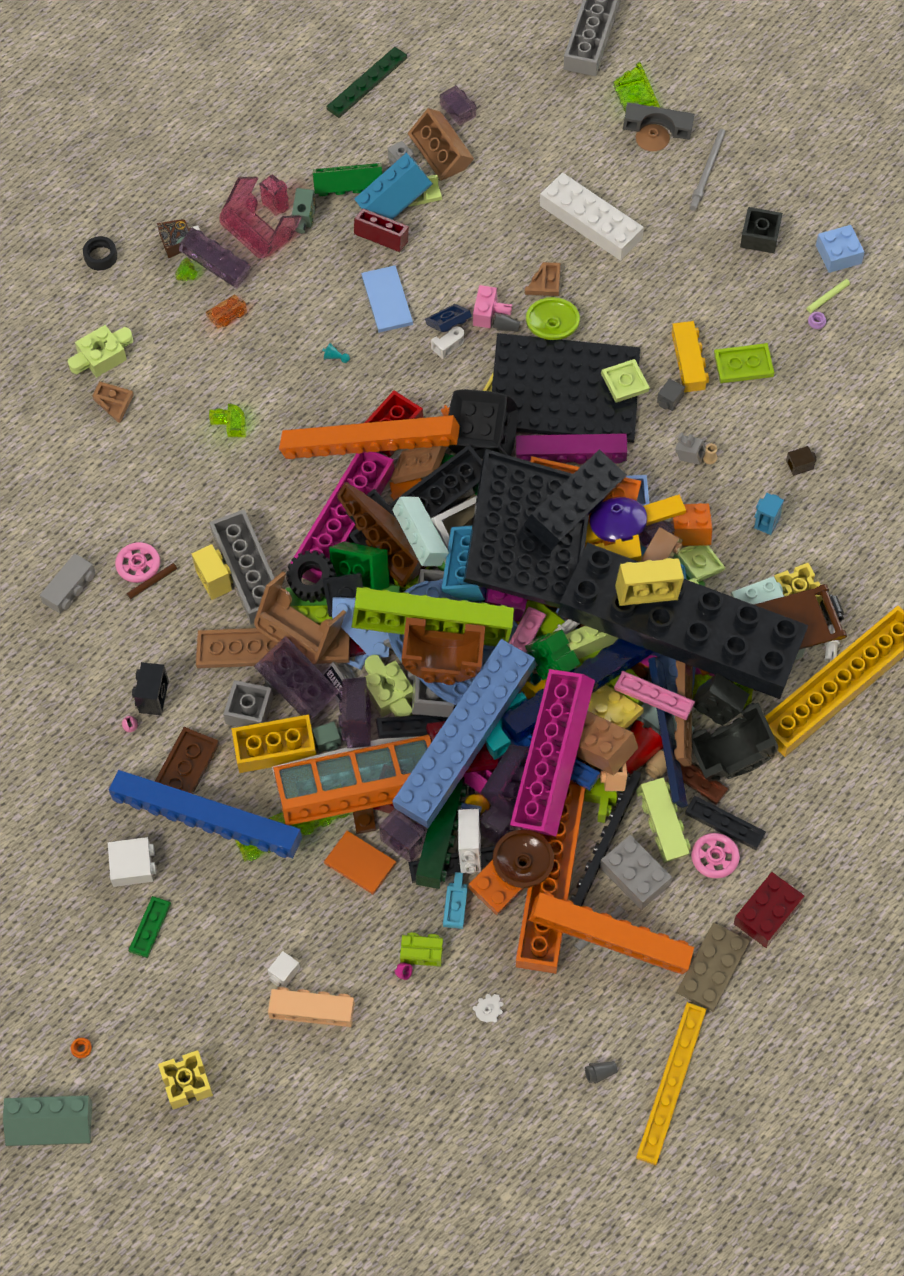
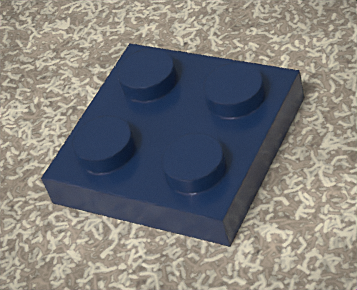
(448, 317)

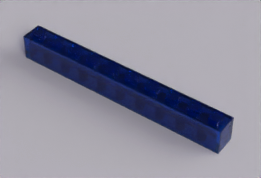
(601, 668)

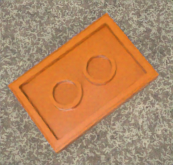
(360, 862)

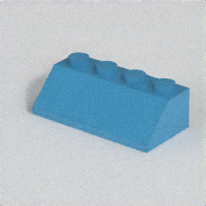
(395, 188)
(456, 565)

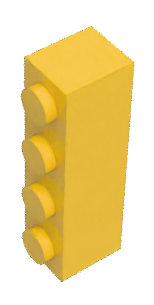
(689, 357)

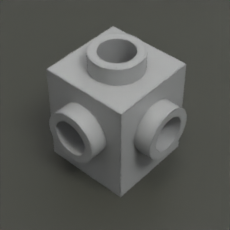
(397, 151)

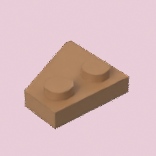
(545, 281)
(113, 399)

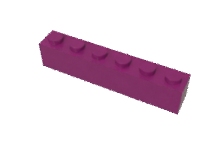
(572, 448)

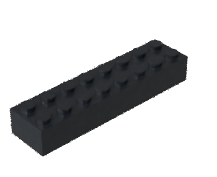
(444, 487)

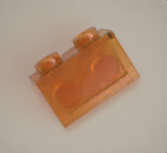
(226, 311)

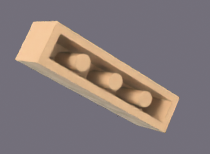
(311, 1007)

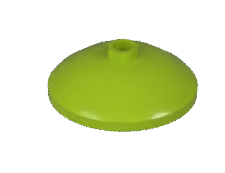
(552, 318)

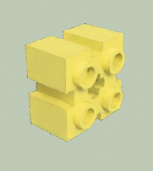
(800, 580)
(181, 1091)

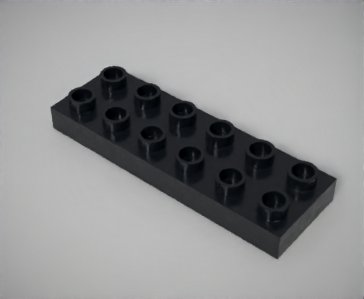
(697, 629)

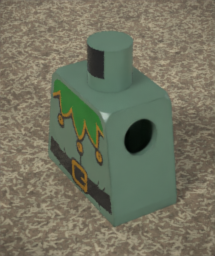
(305, 206)

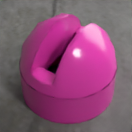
(407, 968)

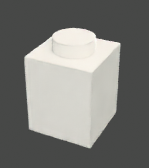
(283, 969)

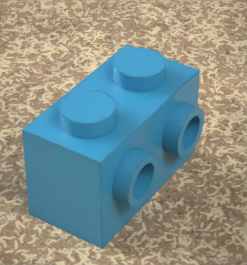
(768, 513)

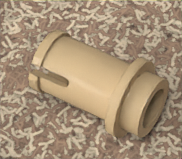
(710, 454)

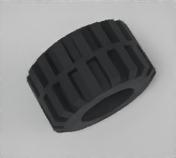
(300, 566)

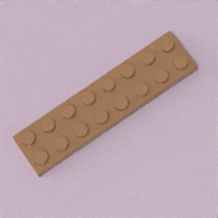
(249, 646)

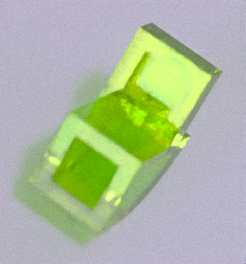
(232, 418)

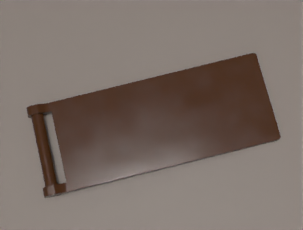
(806, 609)

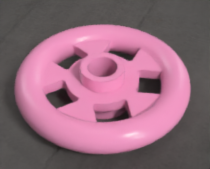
(140, 576)
(709, 870)

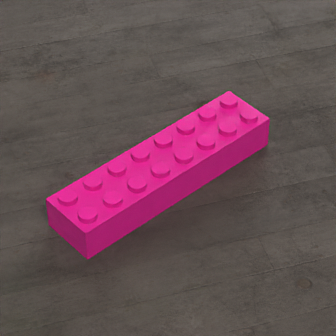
(333, 525)
(552, 752)

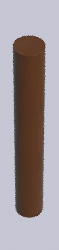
(151, 581)

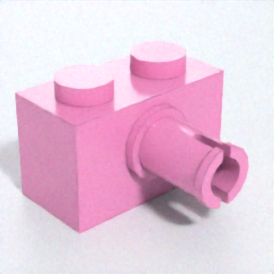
(487, 306)

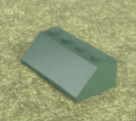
(47, 1120)

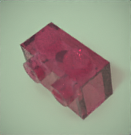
(274, 195)

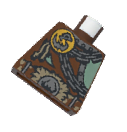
(172, 234)

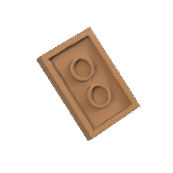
(417, 463)

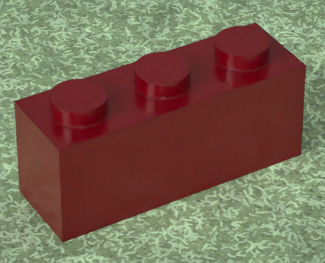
(381, 230)

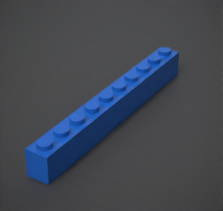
(205, 814)

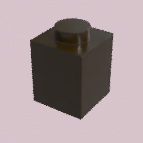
(801, 460)

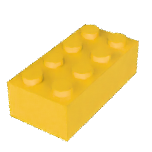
(273, 743)

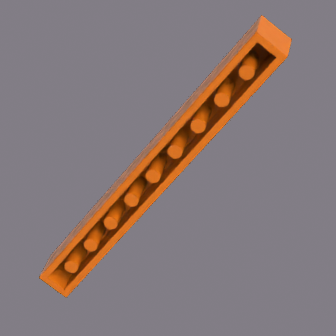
(369, 437)

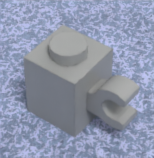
(690, 449)

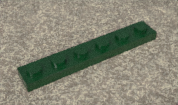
(366, 82)

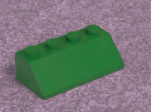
(345, 178)

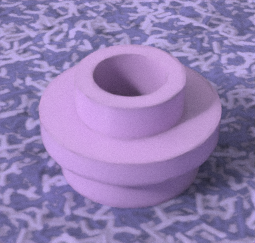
(817, 316)

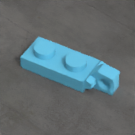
(455, 903)

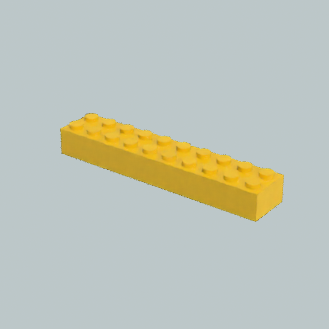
(838, 682)

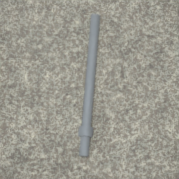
(698, 193)

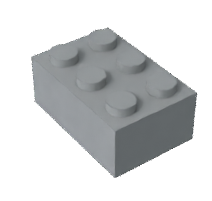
(635, 872)

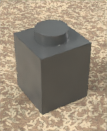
(670, 395)

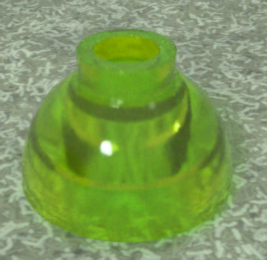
(186, 270)

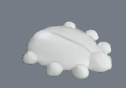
(488, 1008)

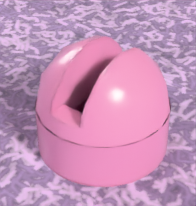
(125, 725)

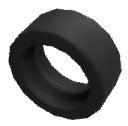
(100, 264)

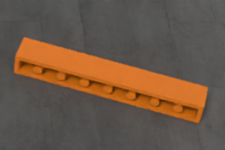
(611, 933)

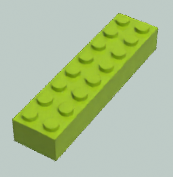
(388, 612)

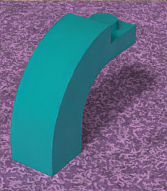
(497, 740)

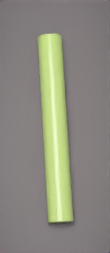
(828, 295)

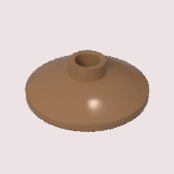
(652, 142)

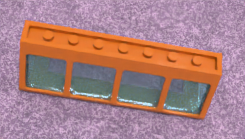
(346, 780)

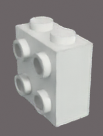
(131, 861)

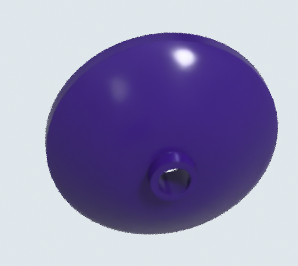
(618, 519)

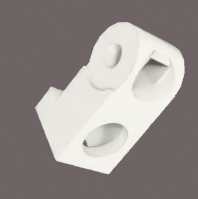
(448, 343)

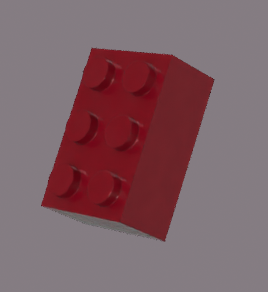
(768, 909)

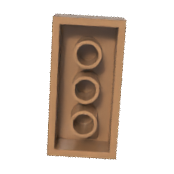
(605, 744)

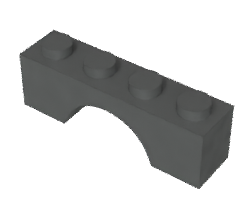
(677, 122)

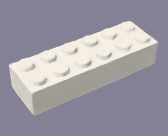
(591, 216)

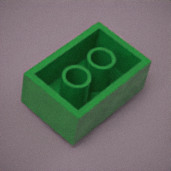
(356, 558)

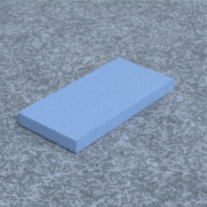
(387, 299)

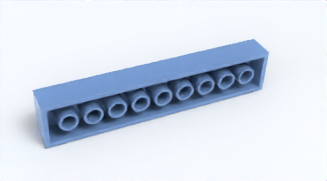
(464, 733)

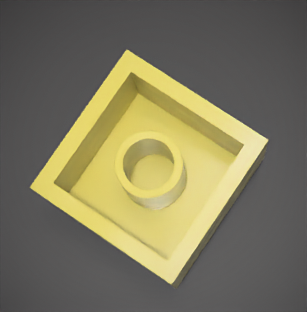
(212, 571)

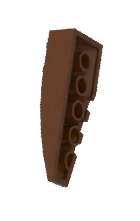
(382, 532)

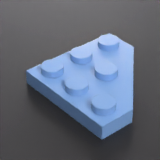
(370, 641)

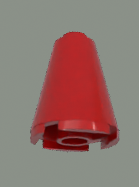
(648, 744)

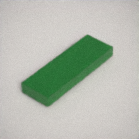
(149, 927)

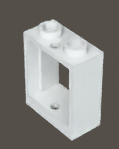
(469, 840)

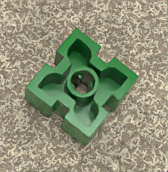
(552, 653)

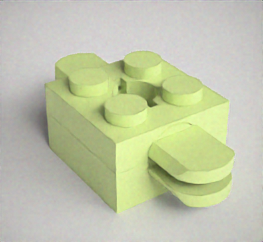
(104, 358)
(388, 687)

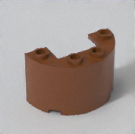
(442, 655)

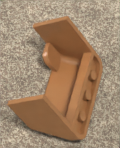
(278, 619)

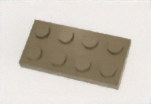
(713, 967)

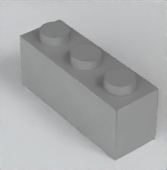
(67, 583)

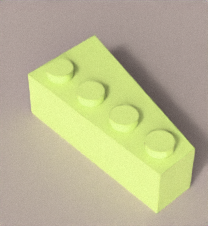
(663, 819)

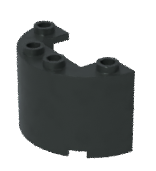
(735, 747)

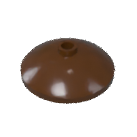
(523, 847)

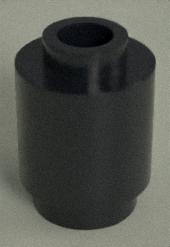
(837, 606)

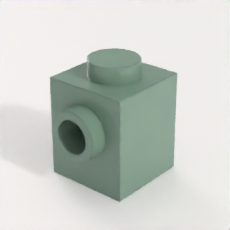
(327, 737)

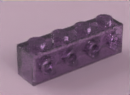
(214, 257)

